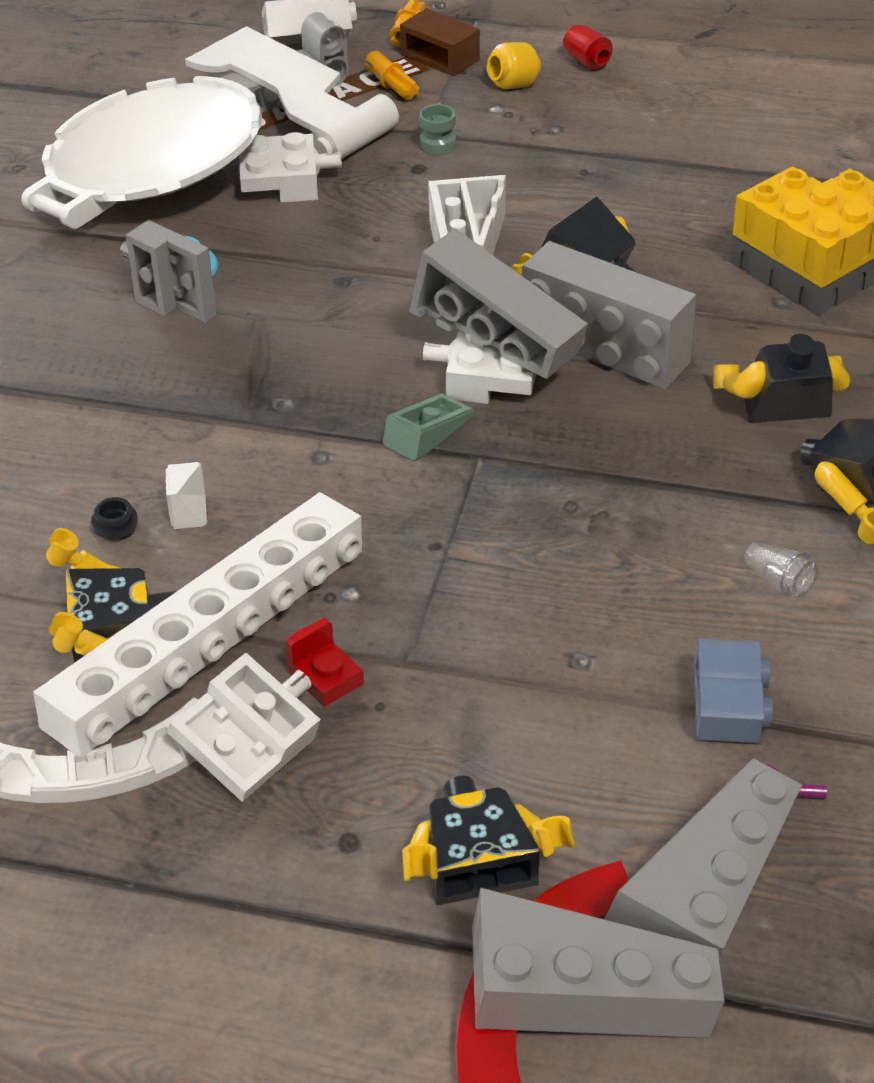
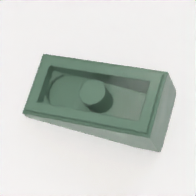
(424, 425)

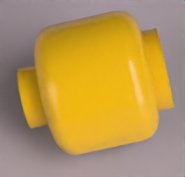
(513, 65)

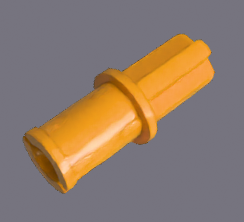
(411, 8)
(391, 75)

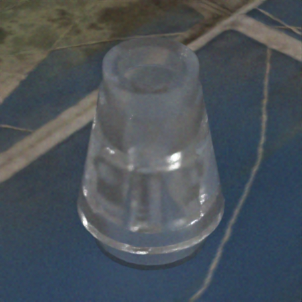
(783, 568)

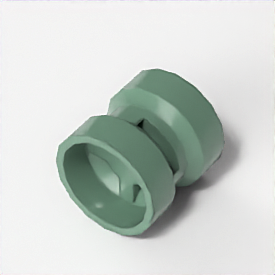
(437, 127)

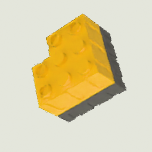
(807, 236)

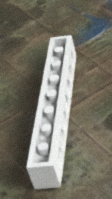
(196, 625)

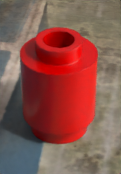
(588, 46)

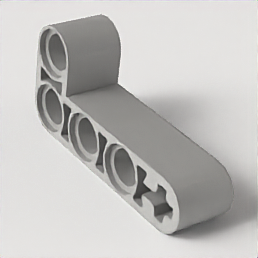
(321, 41)

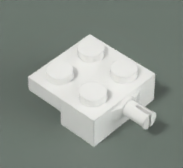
(285, 165)
(478, 371)
(247, 725)

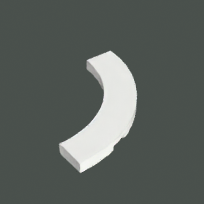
(97, 774)

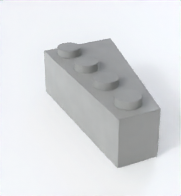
(494, 305)
(710, 866)
(587, 974)

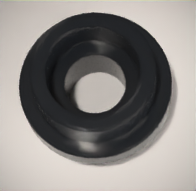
(114, 518)

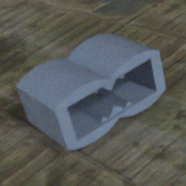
(730, 691)

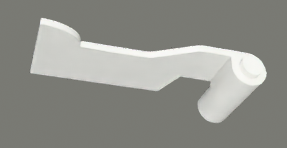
(302, 90)

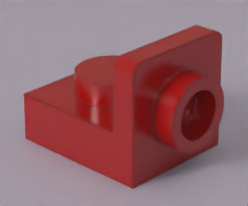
(324, 663)

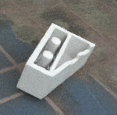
(471, 206)

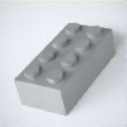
(631, 318)

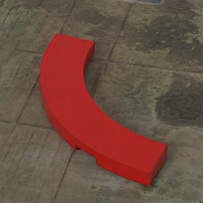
(491, 1053)

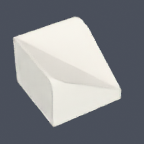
(186, 495)

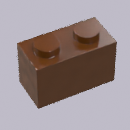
(440, 42)

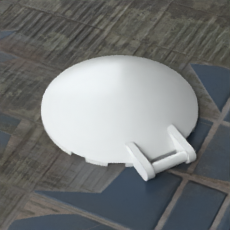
(143, 146)

